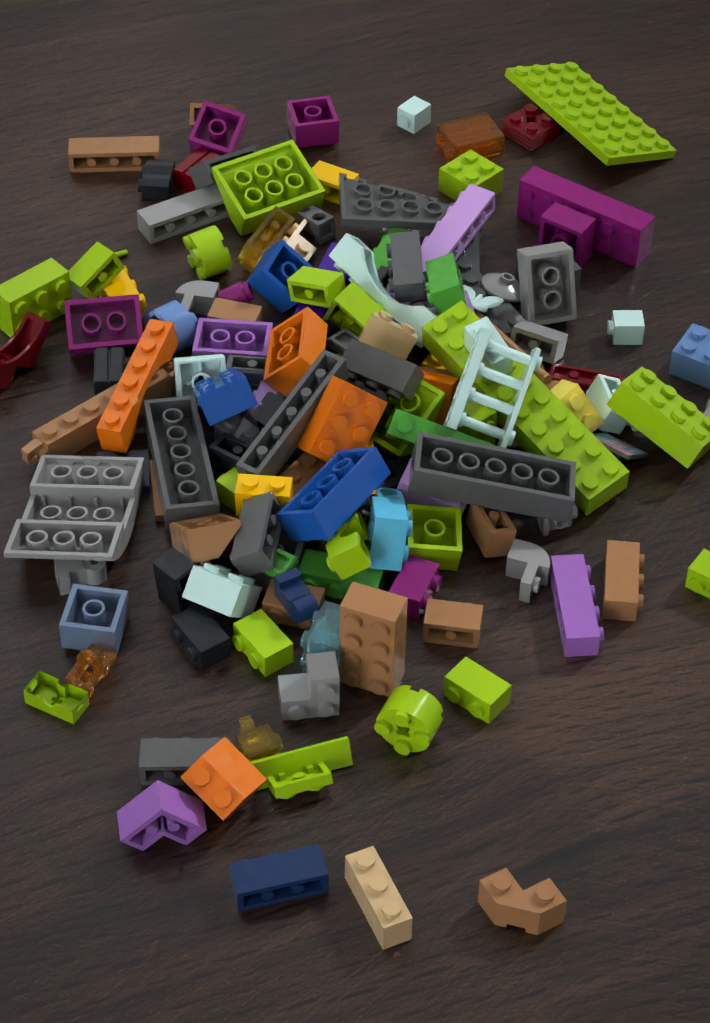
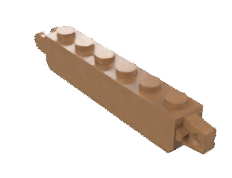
(78, 426)

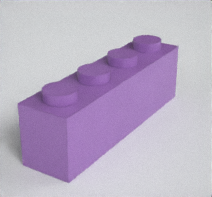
(575, 605)

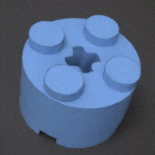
(184, 322)

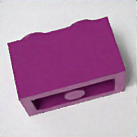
(417, 582)

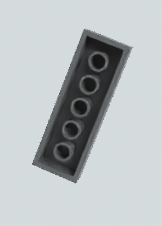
(179, 459)
(492, 477)

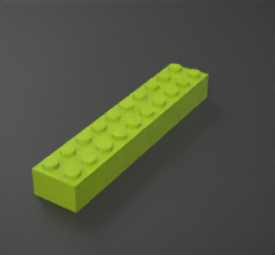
(543, 422)

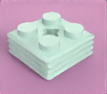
(189, 368)

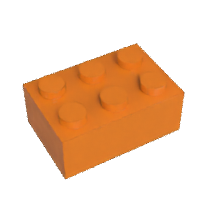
(293, 349)
(341, 420)

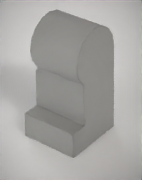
(78, 572)

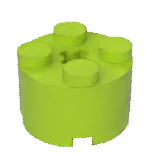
(207, 252)
(409, 719)

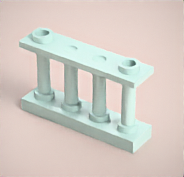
(467, 393)

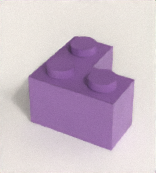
(160, 813)

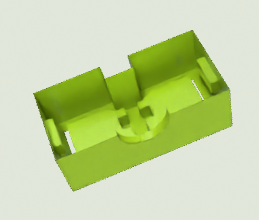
(49, 696)

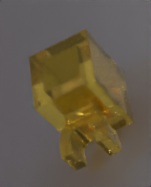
(257, 742)

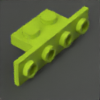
(304, 767)

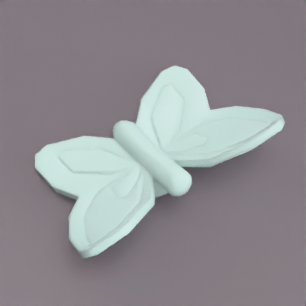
(480, 303)

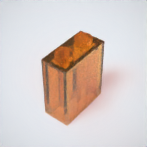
(470, 132)

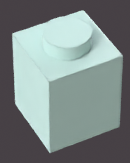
(414, 114)
(626, 327)

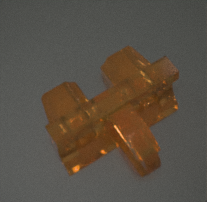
(99, 664)

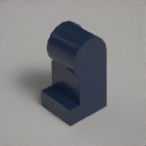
(295, 595)

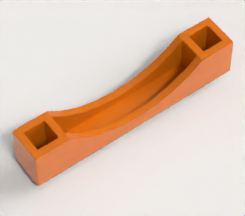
(121, 414)

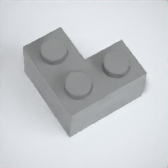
(311, 692)

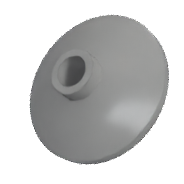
(502, 285)

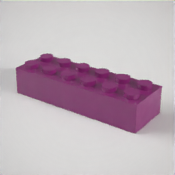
(619, 228)

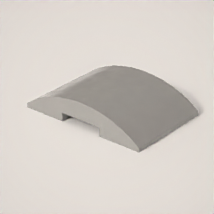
(79, 508)

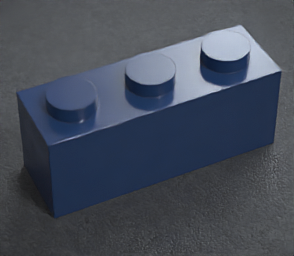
(278, 877)

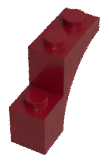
(22, 347)

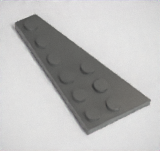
(386, 206)

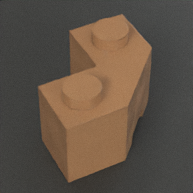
(533, 908)

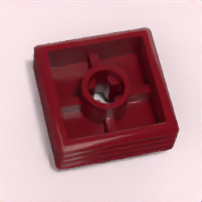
(530, 127)

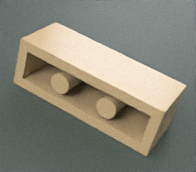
(378, 897)

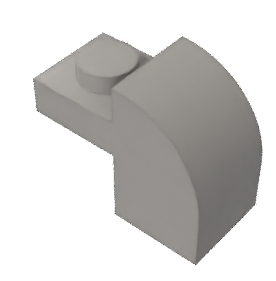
(198, 296)
(530, 565)

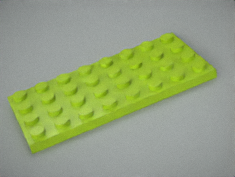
(590, 113)

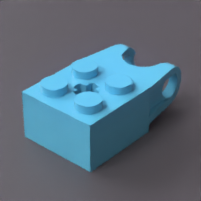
(388, 530)

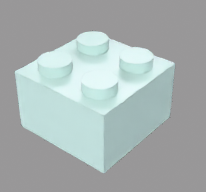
(221, 590)

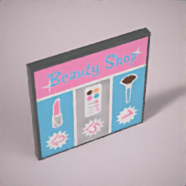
(619, 447)

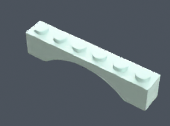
(358, 262)

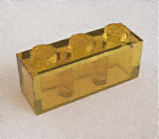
(267, 234)

